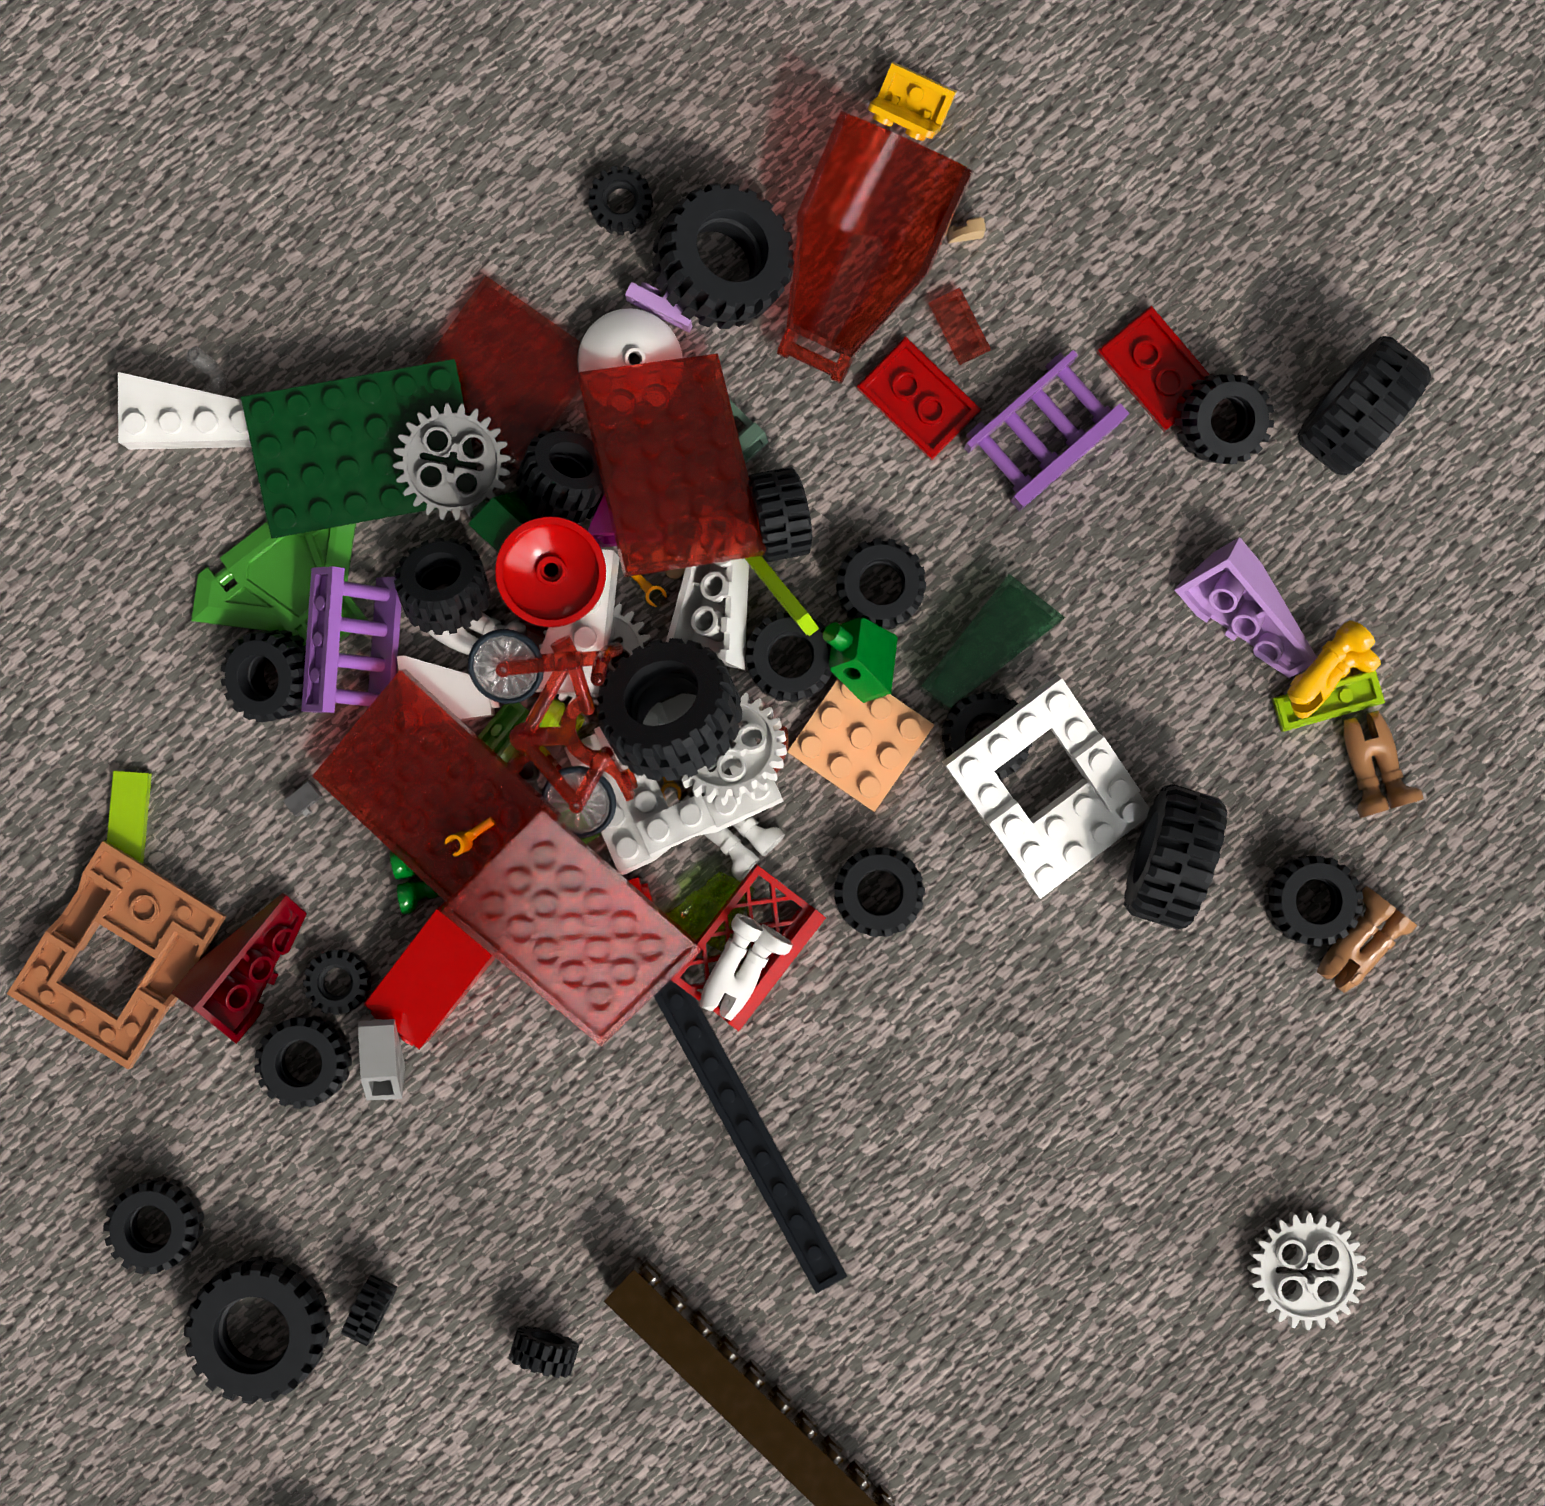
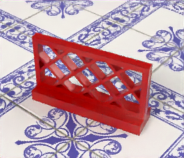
(797, 930)

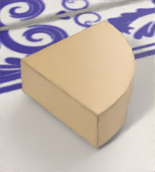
(973, 230)

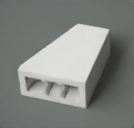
(450, 688)

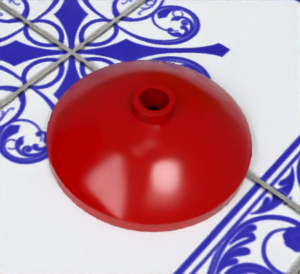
(546, 598)

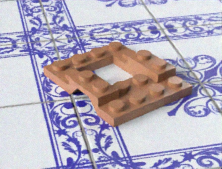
(142, 911)

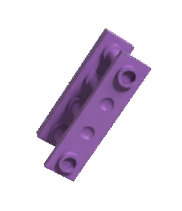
(1077, 440)
(323, 639)

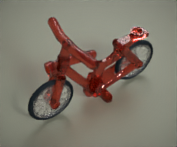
(509, 670)

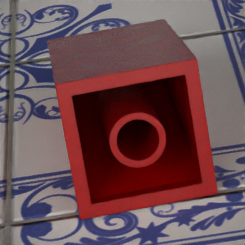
(429, 979)

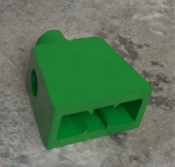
(862, 657)

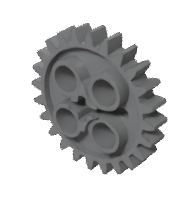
(458, 429)

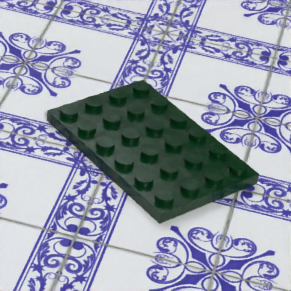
(331, 445)

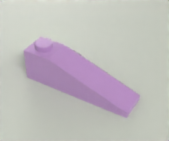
(1241, 597)

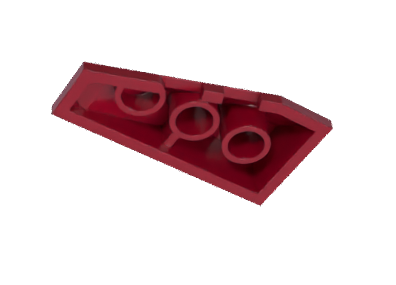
(232, 977)

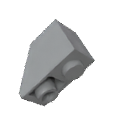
(381, 1060)

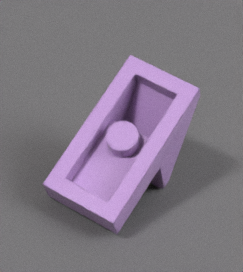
(648, 299)

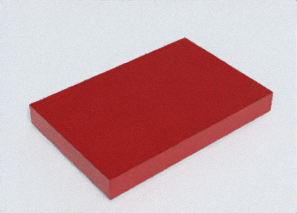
(1153, 365)
(918, 398)

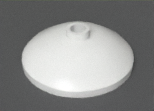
(626, 332)

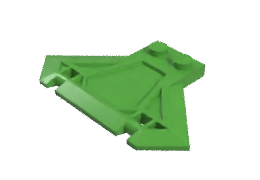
(273, 580)

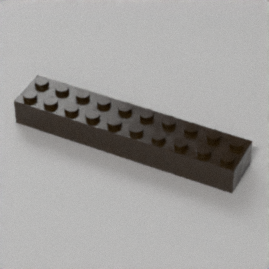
(740, 1391)

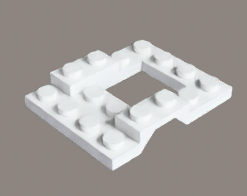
(1074, 824)
(646, 825)

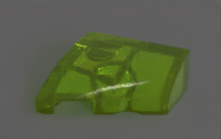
(703, 905)

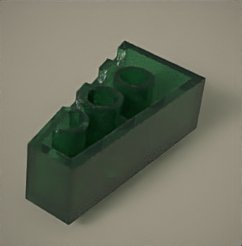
(996, 635)

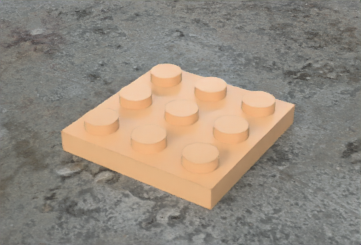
(860, 743)

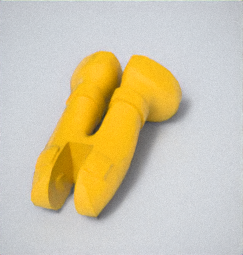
(1318, 681)

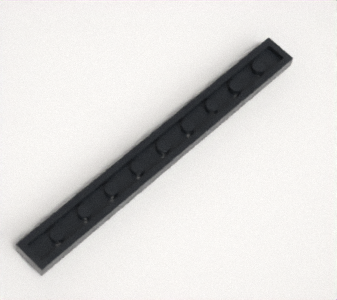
(750, 1136)

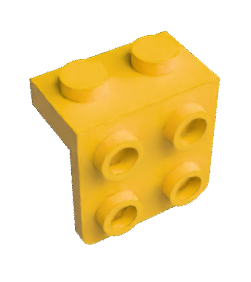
(912, 102)

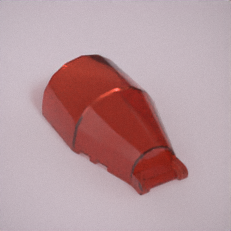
(865, 237)

